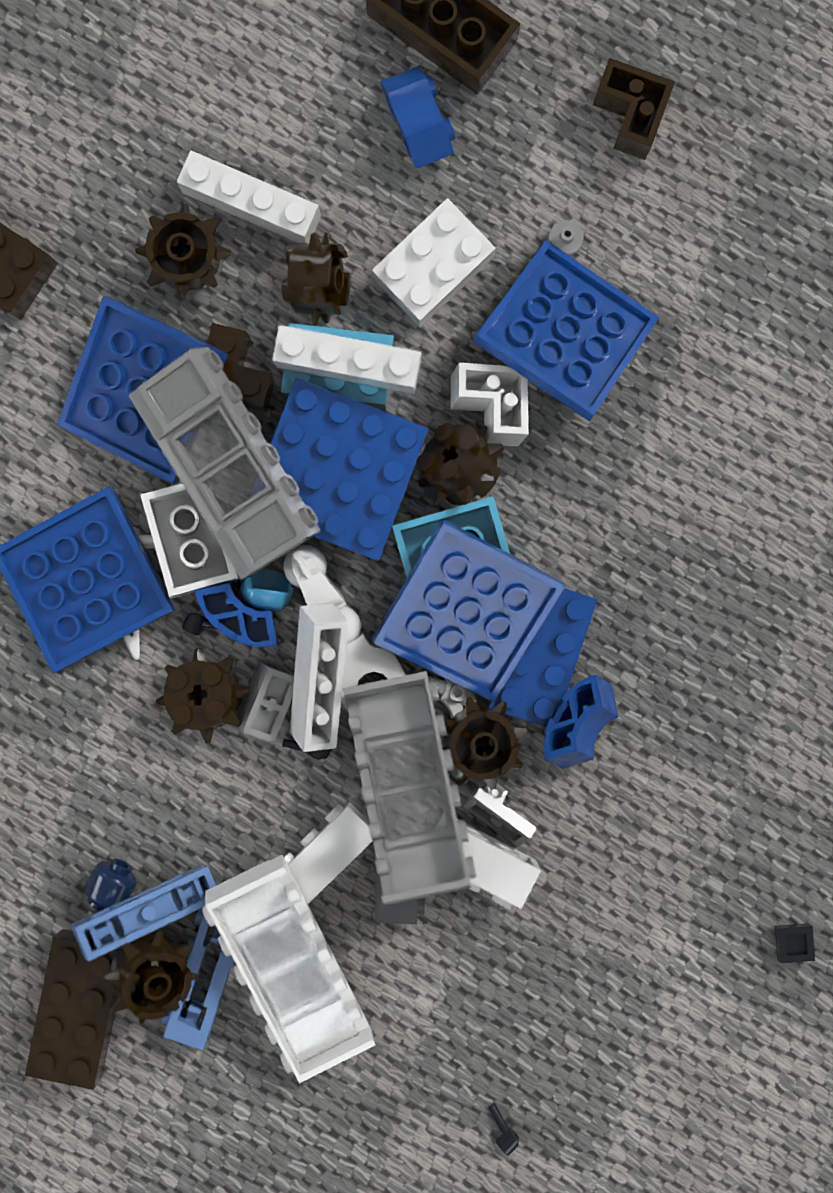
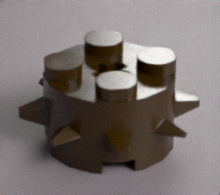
(170, 238)
(316, 278)
(459, 464)
(182, 695)
(501, 746)
(150, 977)

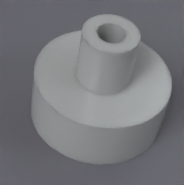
(569, 244)

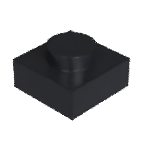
(794, 943)

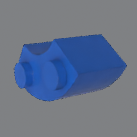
(413, 107)
(235, 619)
(578, 721)

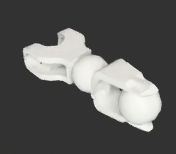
(307, 569)

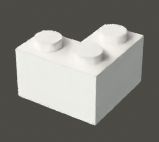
(497, 393)

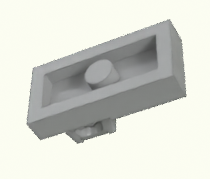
(489, 808)

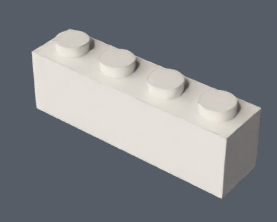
(248, 198)
(347, 359)
(318, 676)
(329, 850)

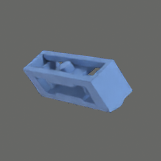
(142, 912)
(187, 1027)

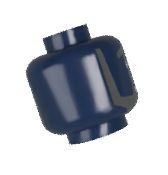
(110, 884)

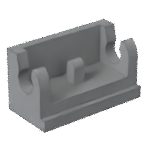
(266, 703)

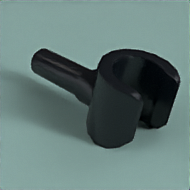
(195, 622)
(319, 754)
(509, 1139)

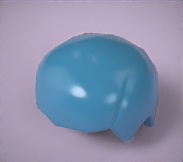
(266, 590)

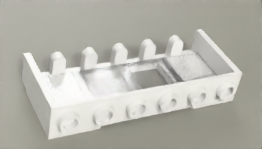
(288, 968)

